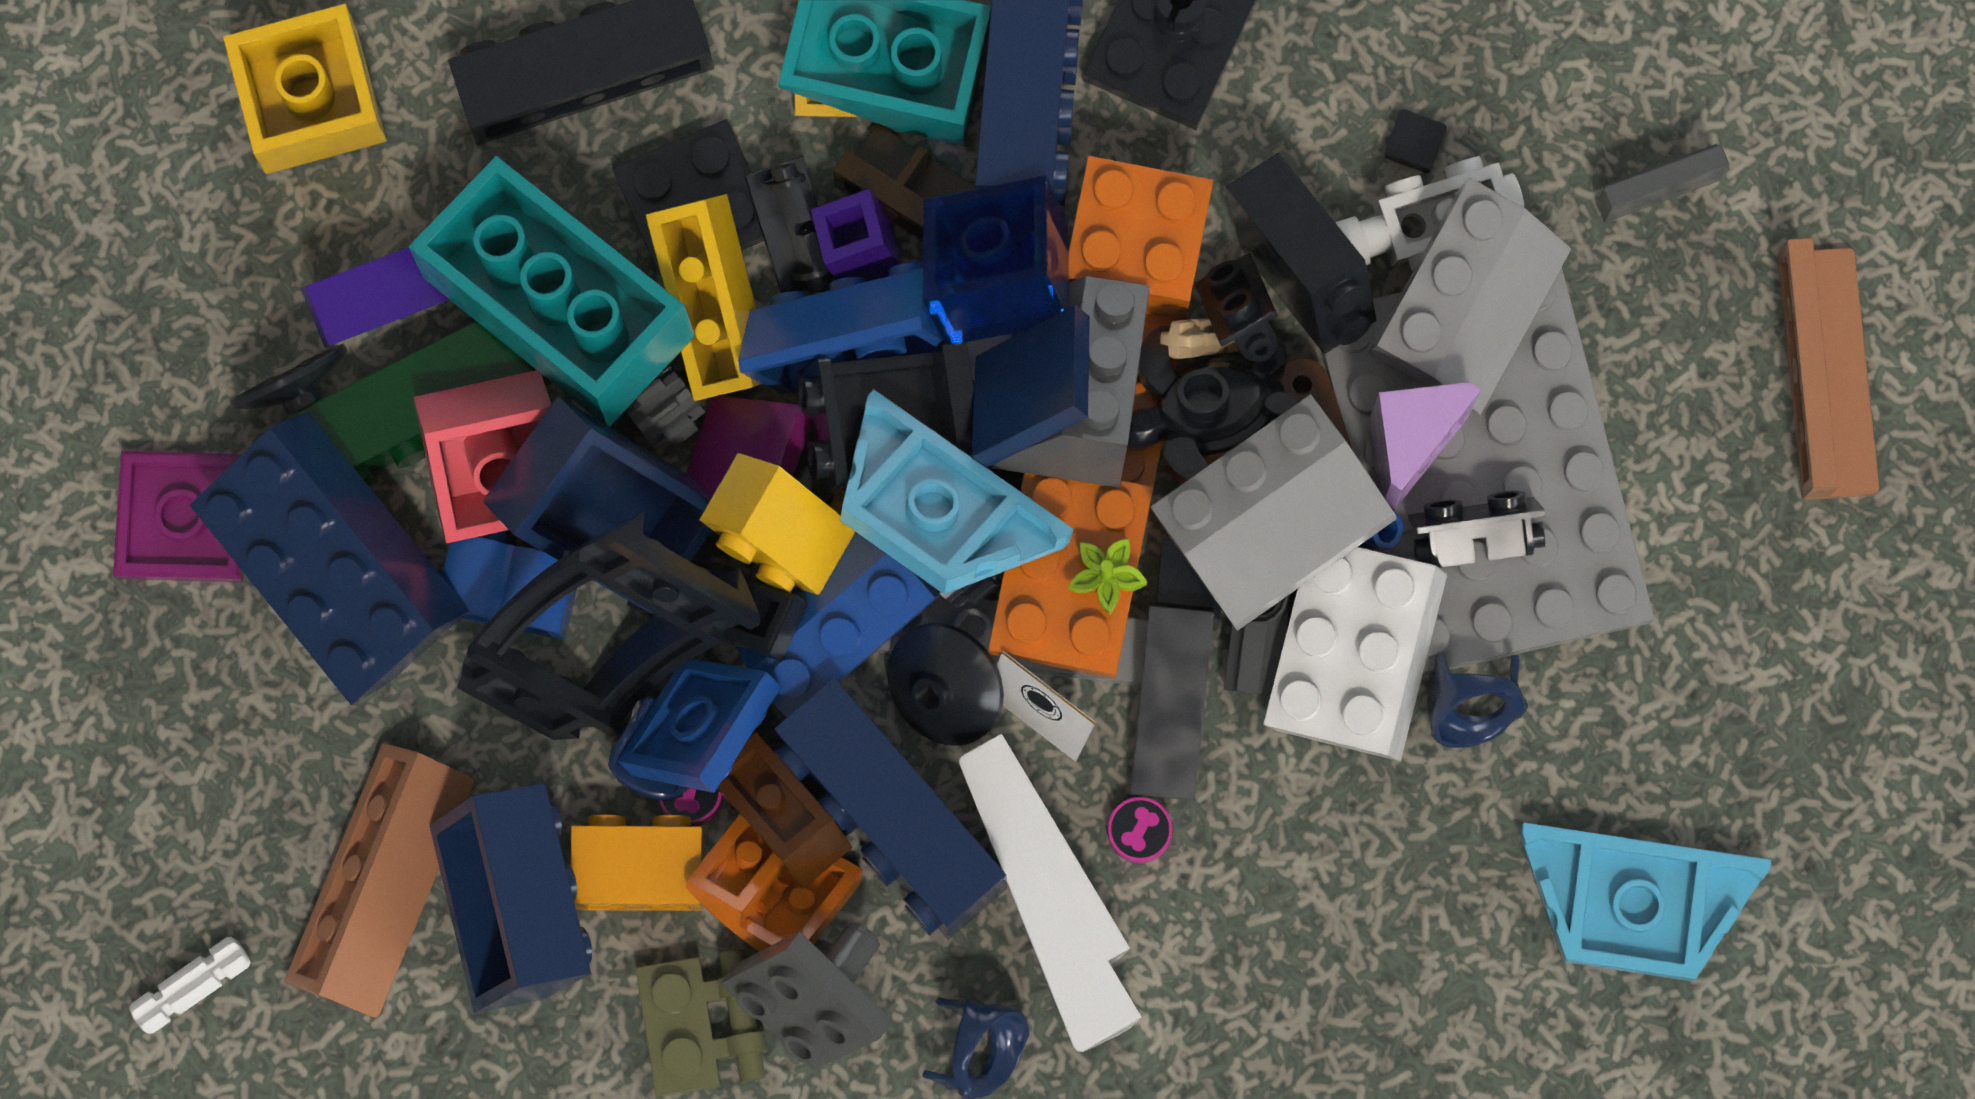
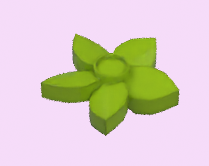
(1107, 573)

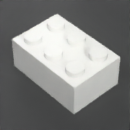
(1357, 652)

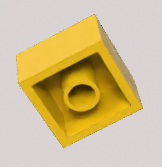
(304, 89)

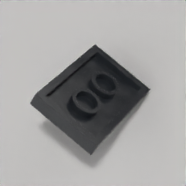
(1168, 53)

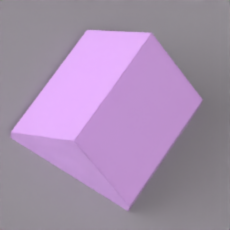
(1412, 430)

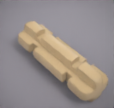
(1194, 339)

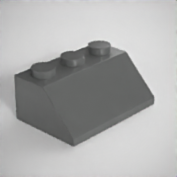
(1097, 445)

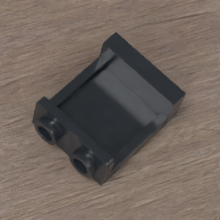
(928, 386)

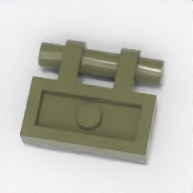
(680, 1027)

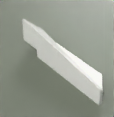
(1054, 898)

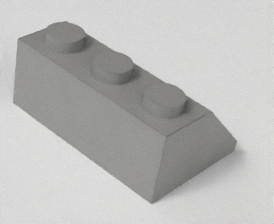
(1471, 293)
(1274, 512)

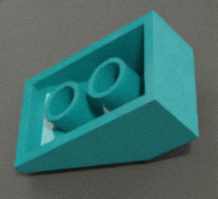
(891, 61)

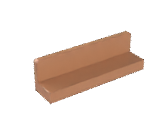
(1827, 371)
(377, 881)

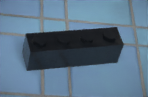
(578, 64)

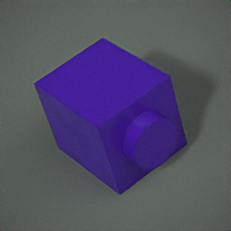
(856, 237)

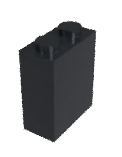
(1302, 254)

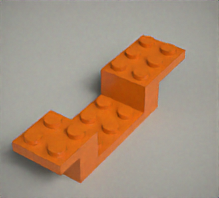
(1137, 230)

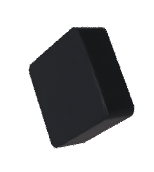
(1415, 141)

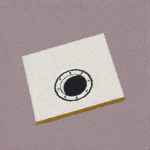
(1043, 708)

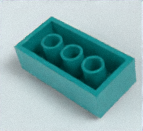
(552, 291)

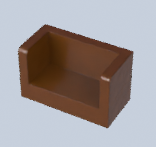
(783, 812)

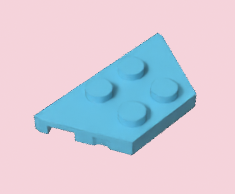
(939, 505)
(1637, 900)

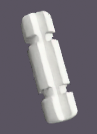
(189, 985)

